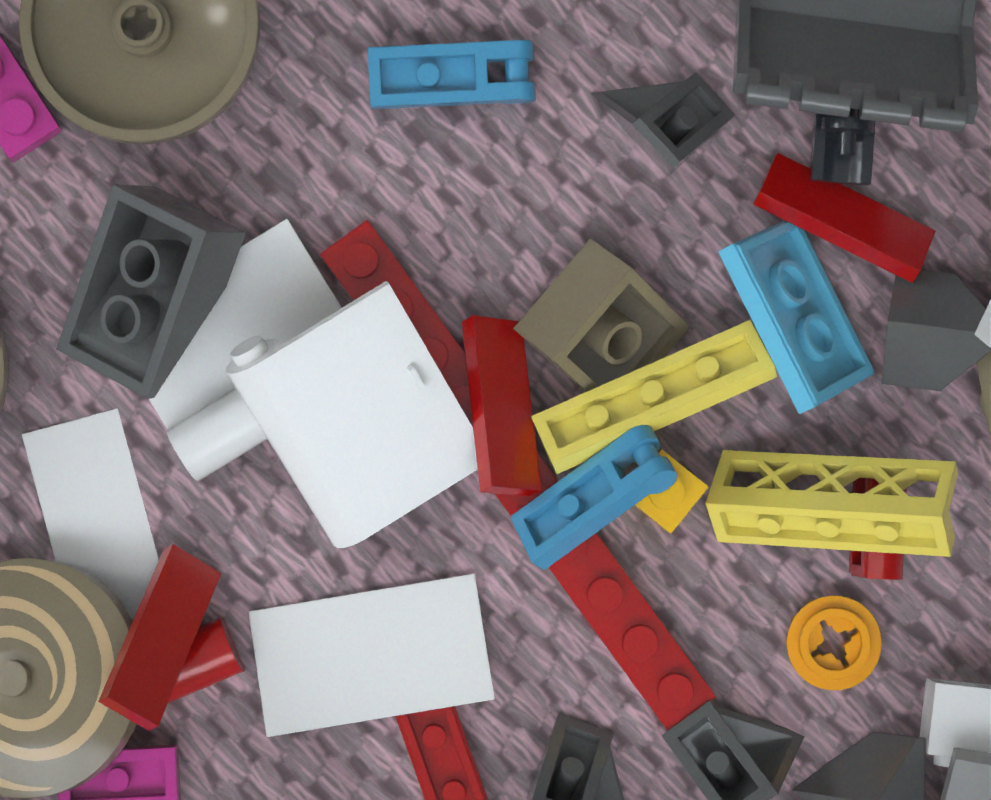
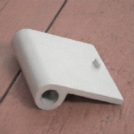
(269, 294)
(357, 415)

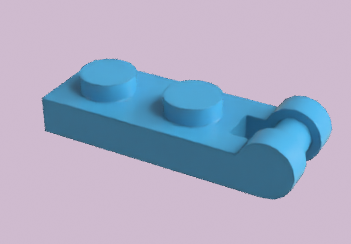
(449, 74)
(593, 496)

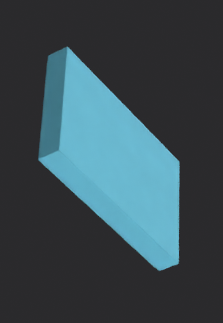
(797, 314)

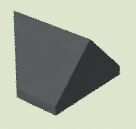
(668, 118)
(931, 331)
(733, 753)
(576, 764)
(872, 769)

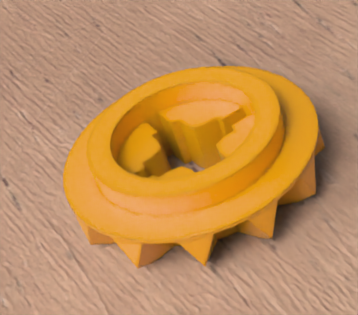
(860, 650)

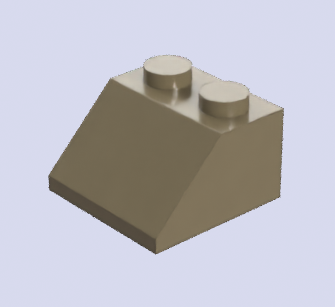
(600, 320)

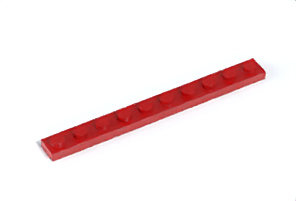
(589, 570)

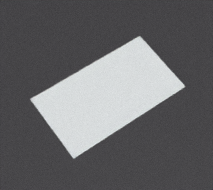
(94, 503)
(371, 655)

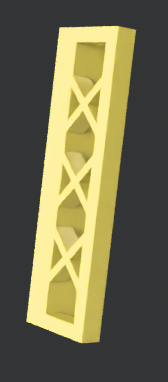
(655, 395)
(826, 512)

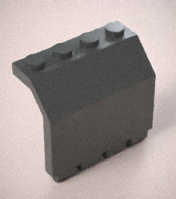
(860, 55)

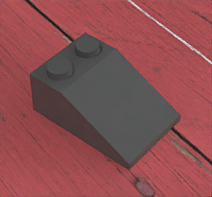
(147, 286)

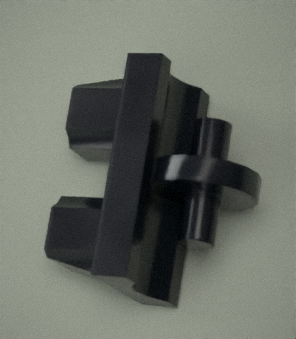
(842, 149)

